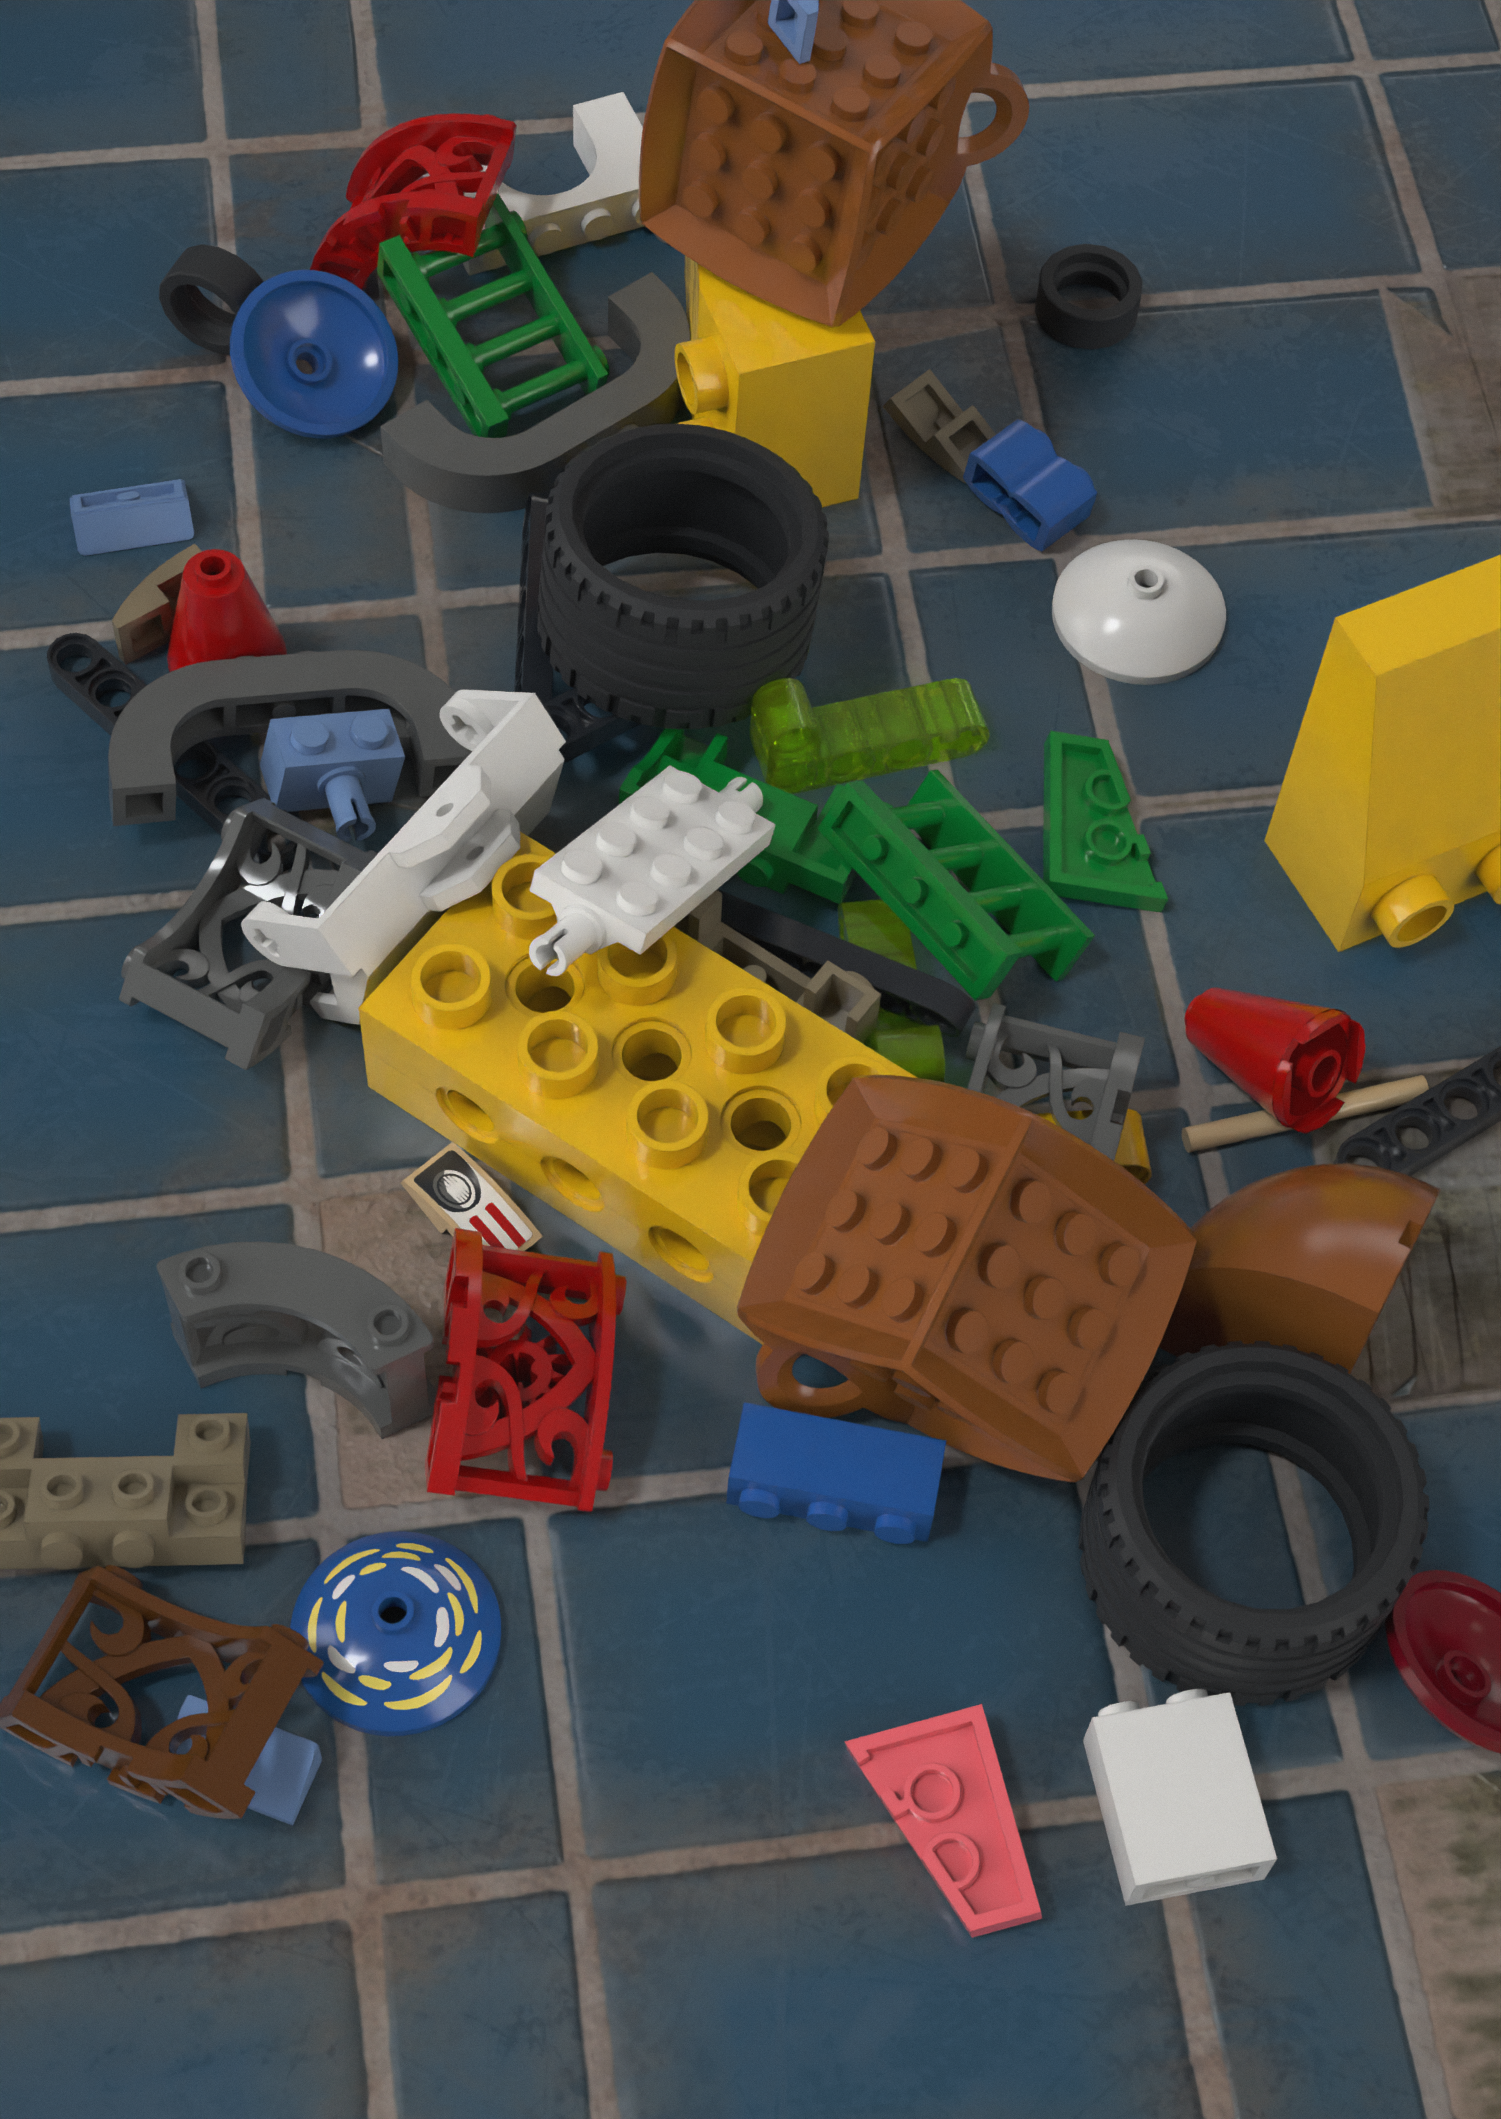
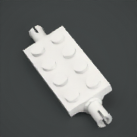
(646, 865)

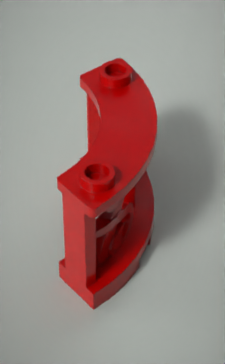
(423, 211)
(463, 1430)

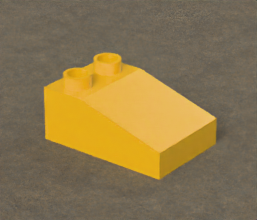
(778, 380)
(1399, 764)

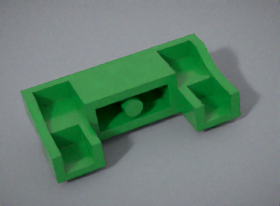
(797, 848)

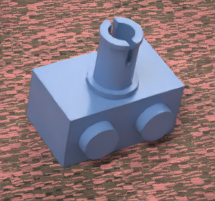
(335, 765)

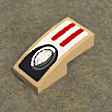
(463, 1196)

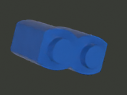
(1030, 484)

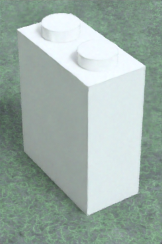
(1178, 1796)

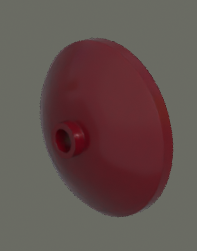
(1449, 1652)

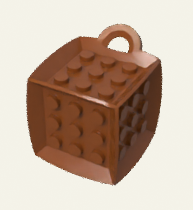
(824, 169)
(965, 1276)

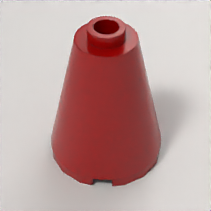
(220, 614)
(1279, 1051)

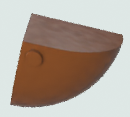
(1300, 1260)

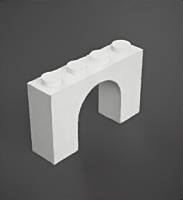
(603, 205)

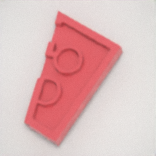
(955, 1813)

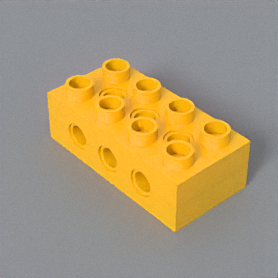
(624, 1093)

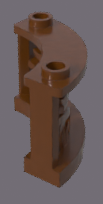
(215, 1768)

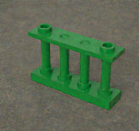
(461, 364)
(933, 903)

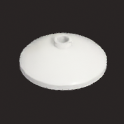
(1136, 630)

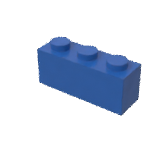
(835, 1473)

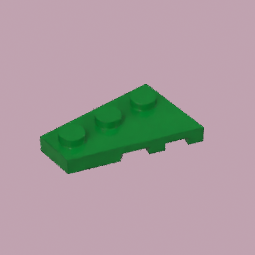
(1088, 830)

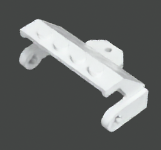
(434, 859)

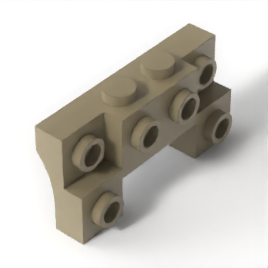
(832, 994)
(129, 1506)

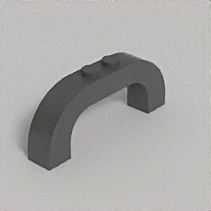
(501, 472)
(249, 691)

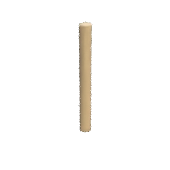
(1262, 1123)

